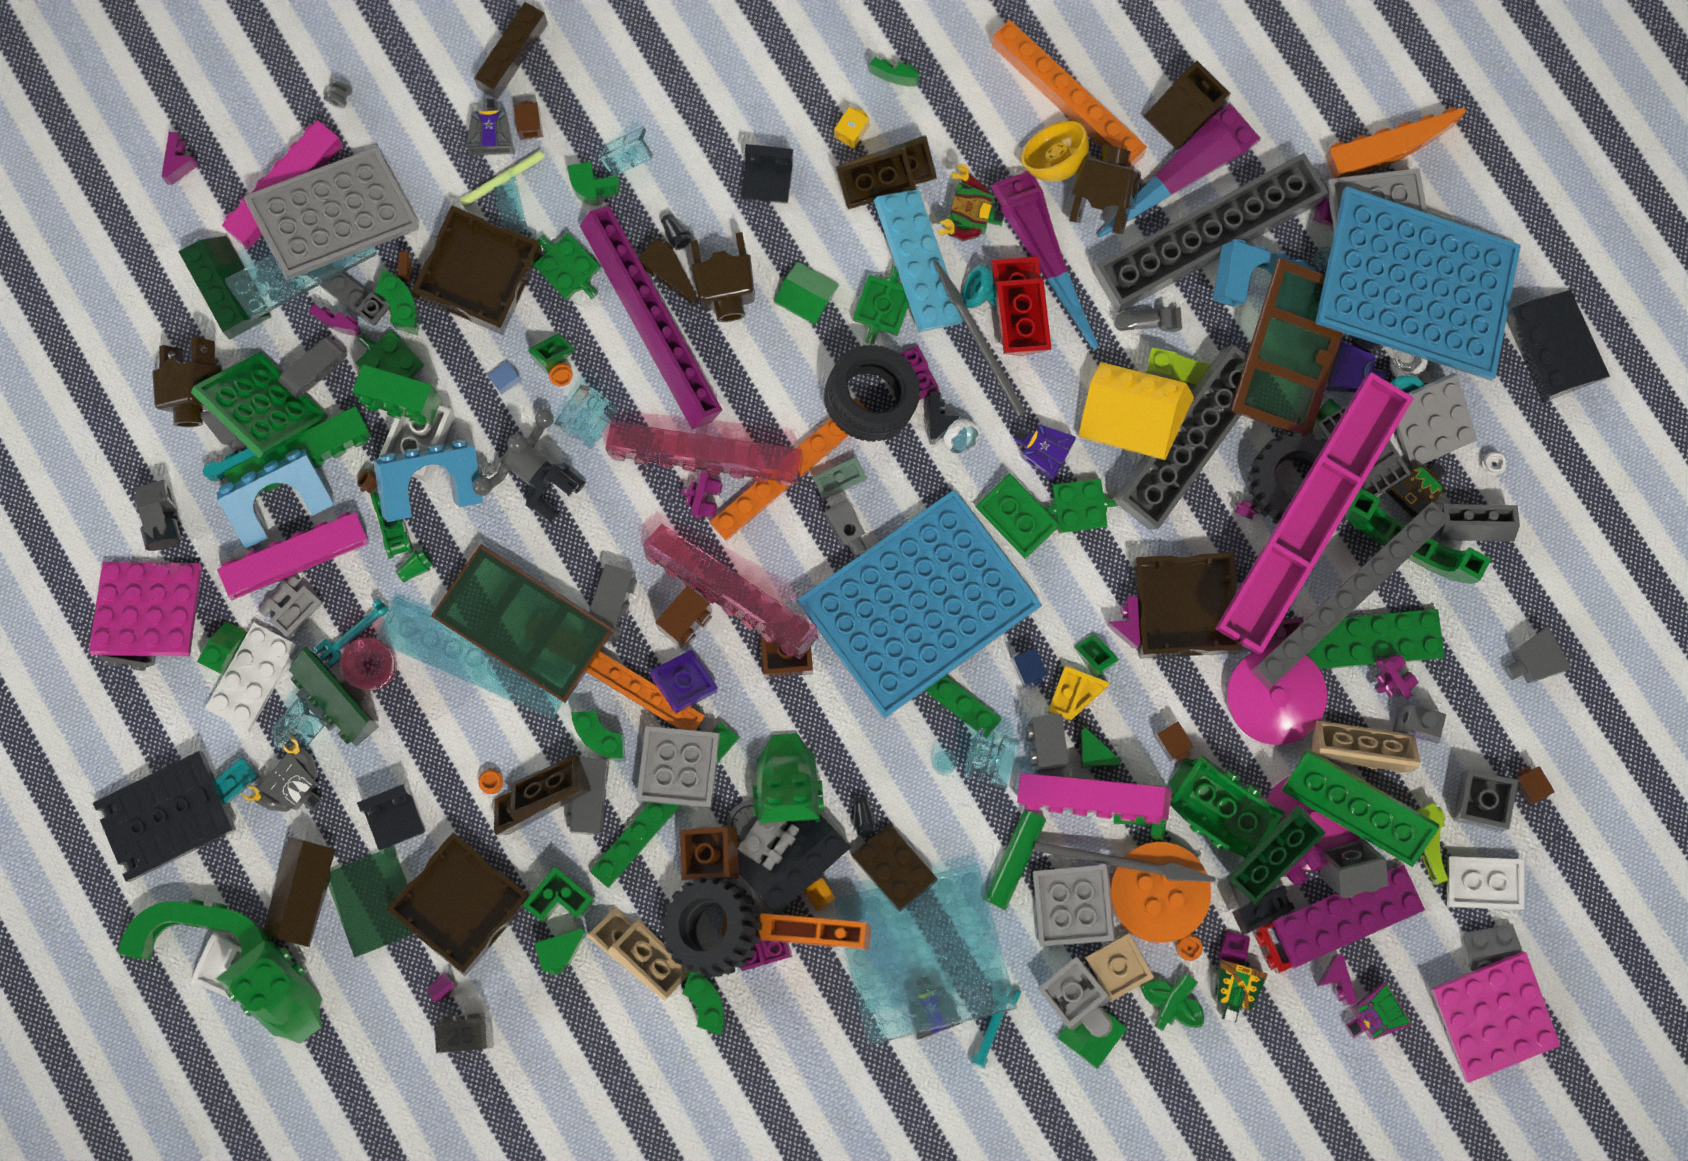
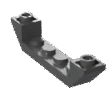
(355, 298)

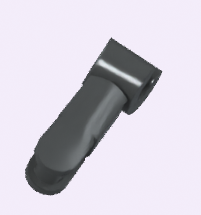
(1167, 319)

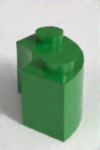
(403, 307)
(597, 738)
(707, 1002)

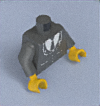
(289, 783)

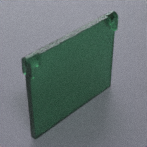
(362, 896)

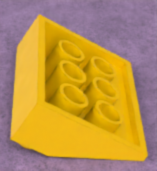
(1134, 410)

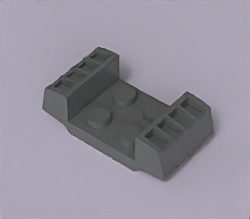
(1388, 468)

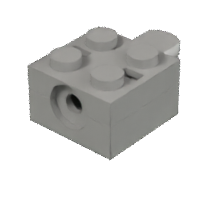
(1079, 998)

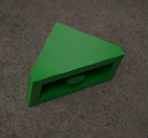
(551, 352)
(1096, 655)
(1095, 753)

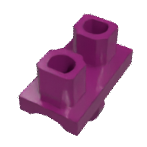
(706, 486)
(1392, 680)
(1313, 859)

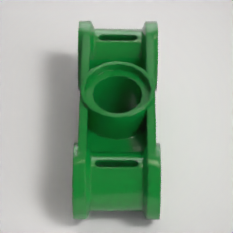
(396, 538)

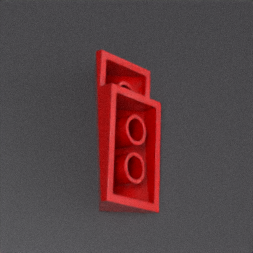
(1021, 306)

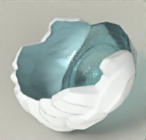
(961, 435)

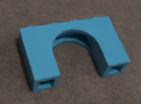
(1236, 266)
(293, 470)
(395, 472)

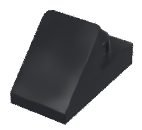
(938, 423)

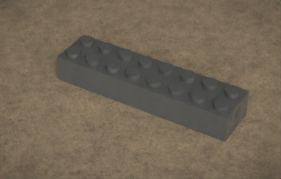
(1160, 484)

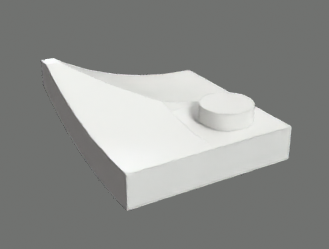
(215, 960)

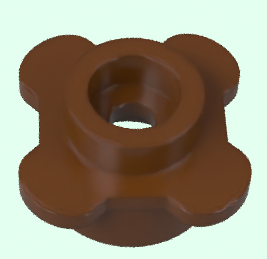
(367, 481)

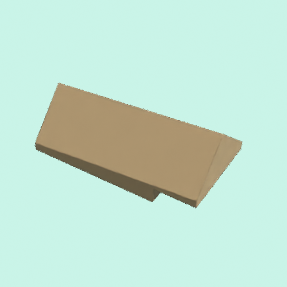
(639, 953)

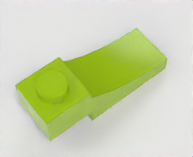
(1175, 367)
(1431, 855)

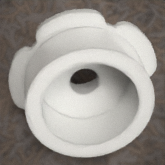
(1498, 459)

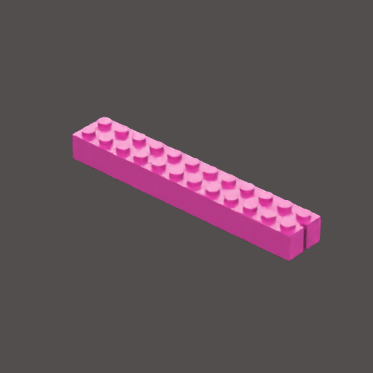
(1314, 513)

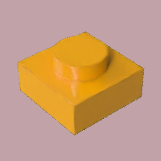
(819, 894)

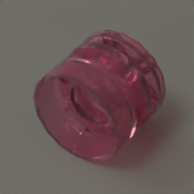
(359, 653)

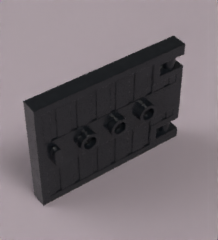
(165, 816)

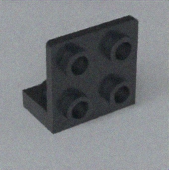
(767, 173)
(392, 816)

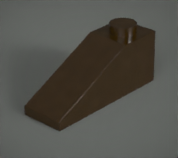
(664, 265)

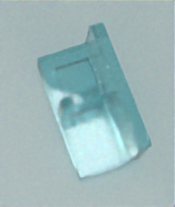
(626, 152)
(511, 206)
(299, 724)

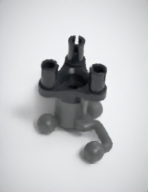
(533, 470)

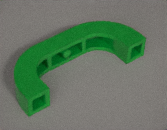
(1457, 565)
(150, 923)

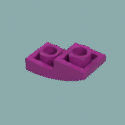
(339, 323)
(926, 380)
(767, 953)

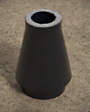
(676, 233)
(863, 817)

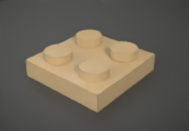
(1119, 967)

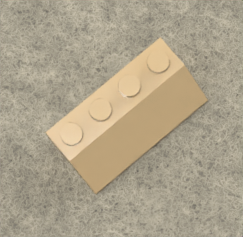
(1366, 747)

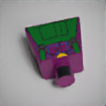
(1378, 1014)

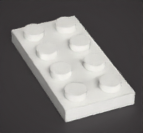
(251, 677)

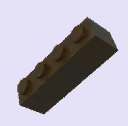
(511, 50)

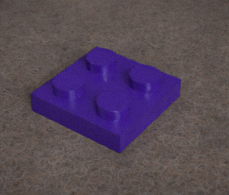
(683, 681)

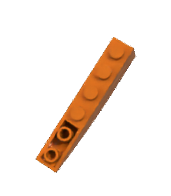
(1387, 145)
(813, 931)

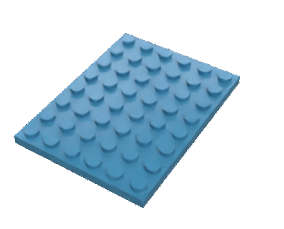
(1418, 283)
(919, 604)

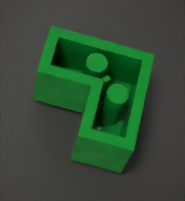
(557, 890)

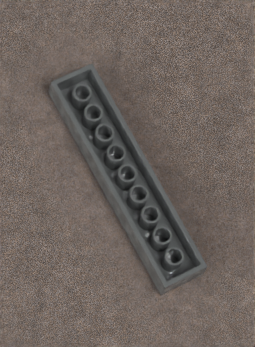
(1200, 235)

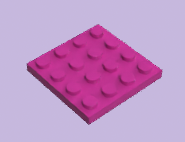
(145, 609)
(1495, 1017)

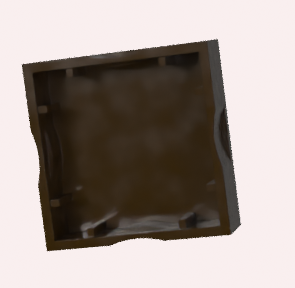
(477, 270)
(1184, 603)
(458, 904)

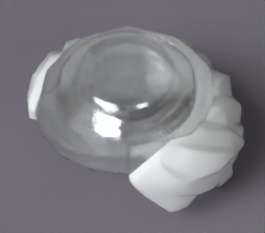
(1407, 365)

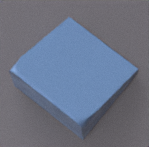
(504, 377)

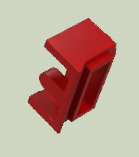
(1272, 959)

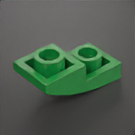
(901, 75)

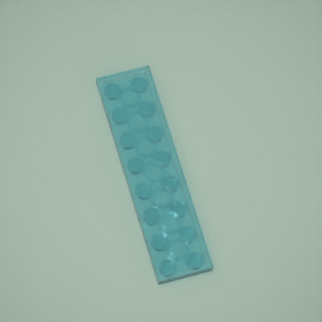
(420, 636)

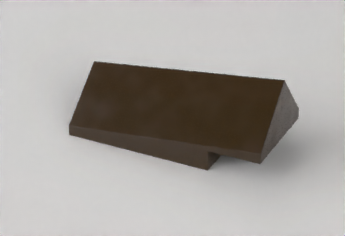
(886, 172)
(539, 795)
(299, 892)

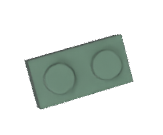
(839, 478)

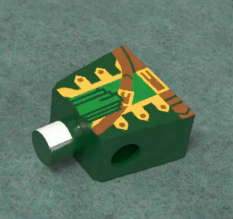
(1237, 988)

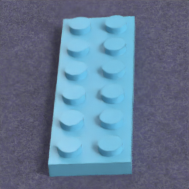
(914, 254)

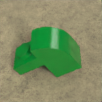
(587, 187)

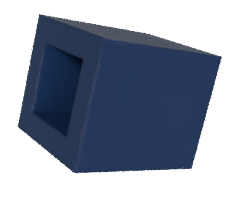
(1030, 668)

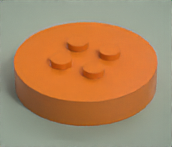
(1153, 905)

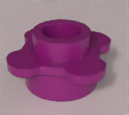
(1245, 509)

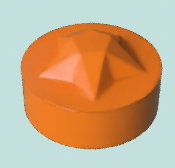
(1189, 948)

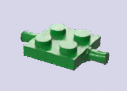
(567, 266)
(882, 306)
(389, 355)
(1080, 506)

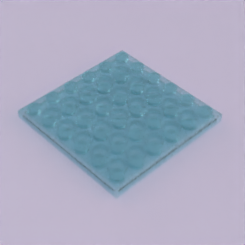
(930, 961)

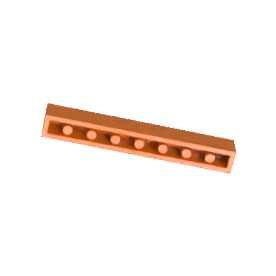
(1065, 91)

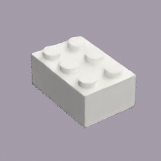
(407, 435)

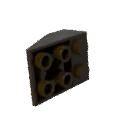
(1187, 105)

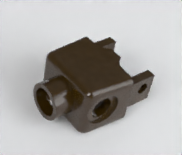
(1105, 184)
(724, 281)
(176, 379)

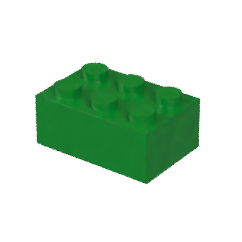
(397, 395)

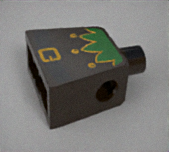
(1418, 489)

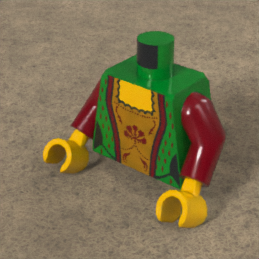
(970, 208)

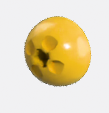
(1056, 151)

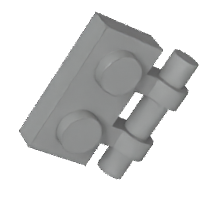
(295, 611)
(761, 838)

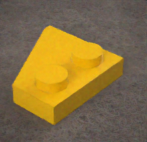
(1075, 693)

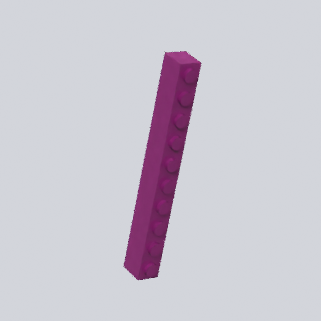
(650, 317)

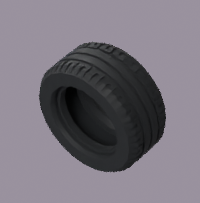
(889, 367)

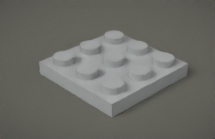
(1435, 422)
(678, 767)
(1074, 905)

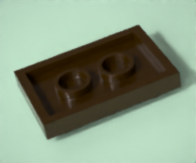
(894, 868)

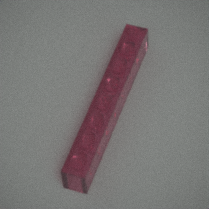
(704, 453)
(730, 592)

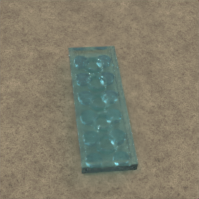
(265, 287)

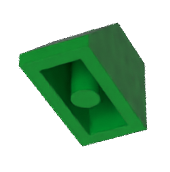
(222, 648)
(559, 951)

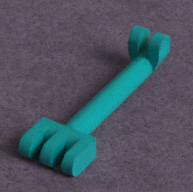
(333, 649)
(980, 1058)

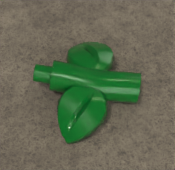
(1174, 1002)

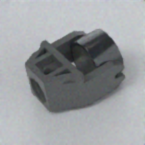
(155, 508)

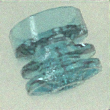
(992, 758)

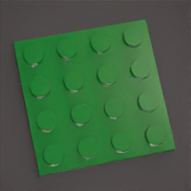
(258, 405)

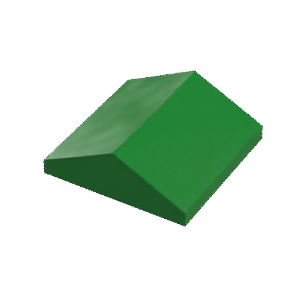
(806, 293)
(1090, 1047)

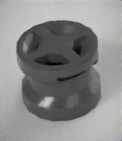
(337, 94)

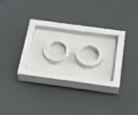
(1485, 883)

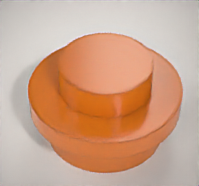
(560, 374)
(490, 781)

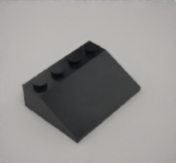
(1556, 345)
(810, 855)

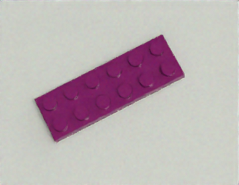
(1342, 921)

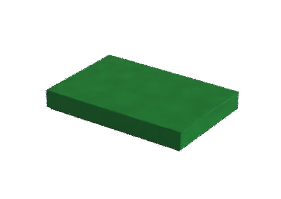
(1017, 516)

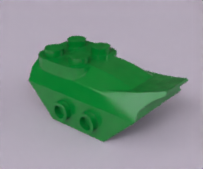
(787, 782)
(1222, 806)
(274, 992)

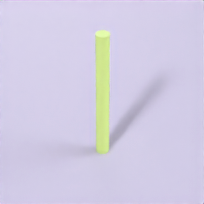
(502, 178)

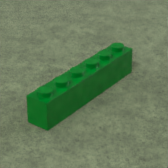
(321, 443)

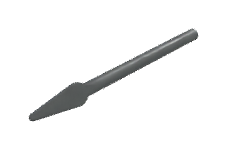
(957, 300)
(1170, 871)

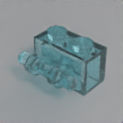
(583, 412)

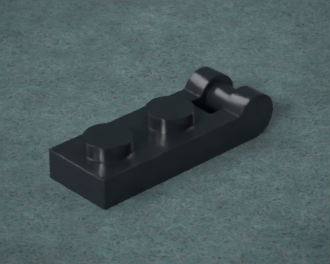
(1264, 911)

